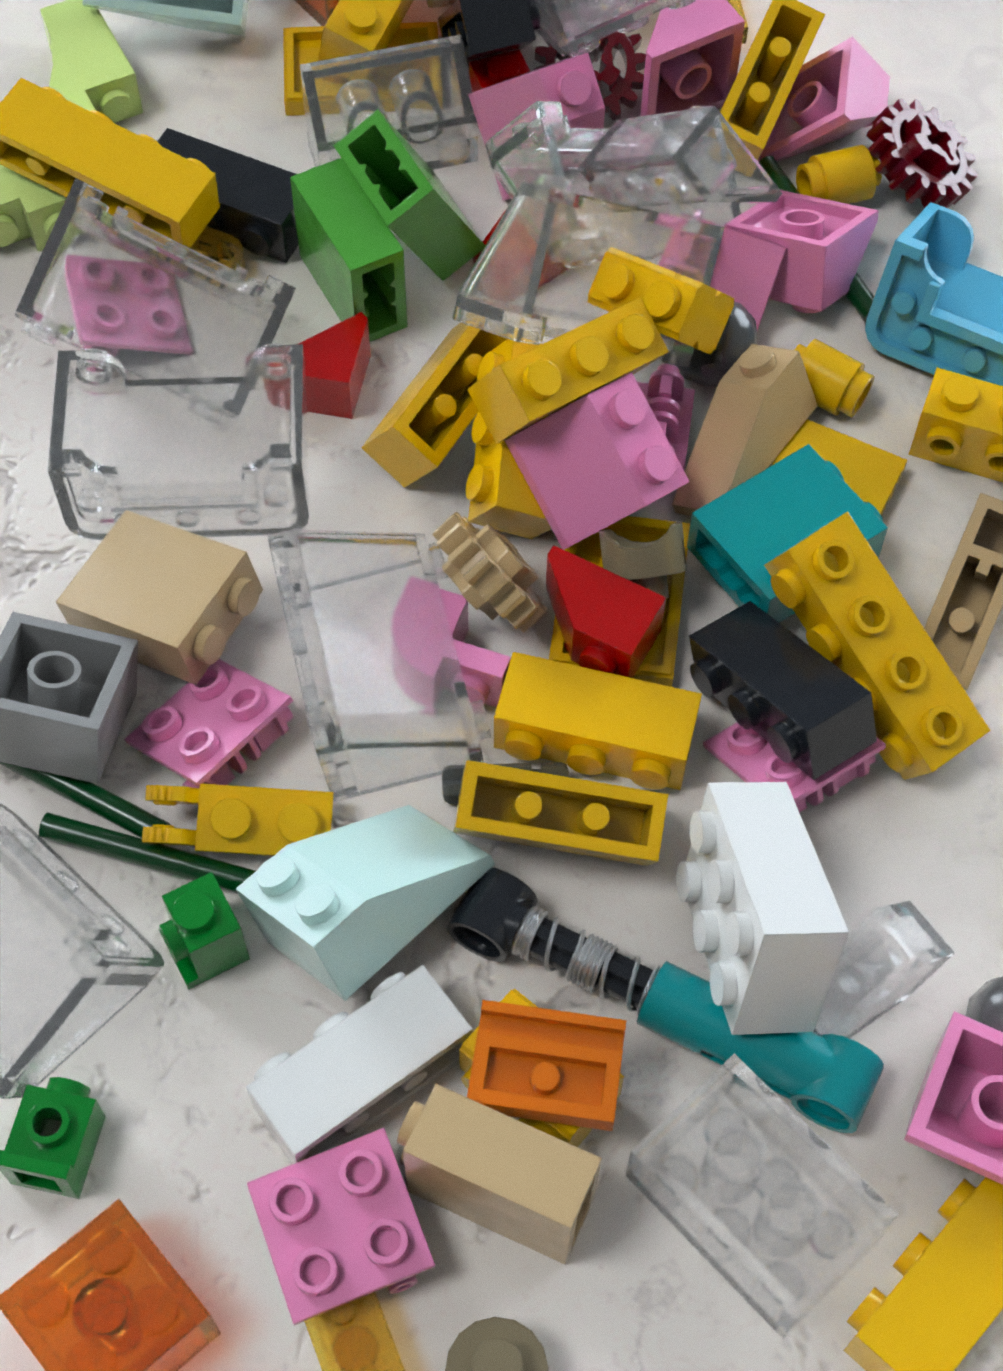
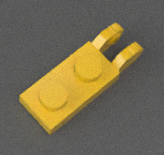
(241, 817)

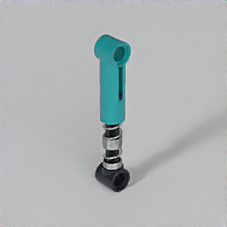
(821, 1075)

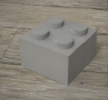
(63, 695)

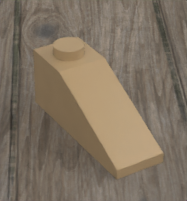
(747, 423)
(970, 592)

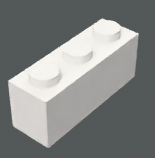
(359, 1066)

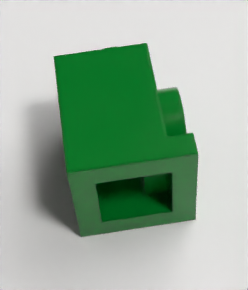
(202, 931)
(55, 1161)

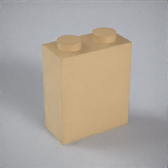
(164, 590)
(498, 1172)

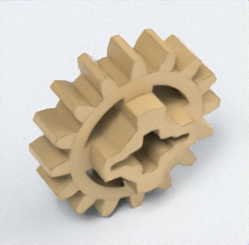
(489, 572)

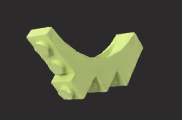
(87, 72)

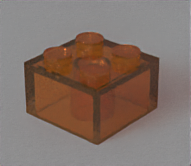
(108, 1303)

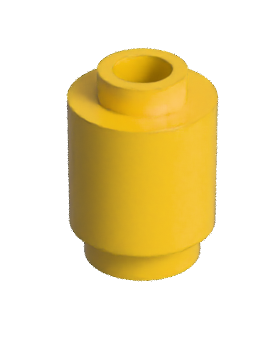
(840, 175)
(835, 378)

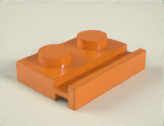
(547, 1064)

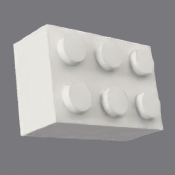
(761, 908)

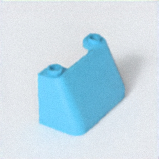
(935, 304)

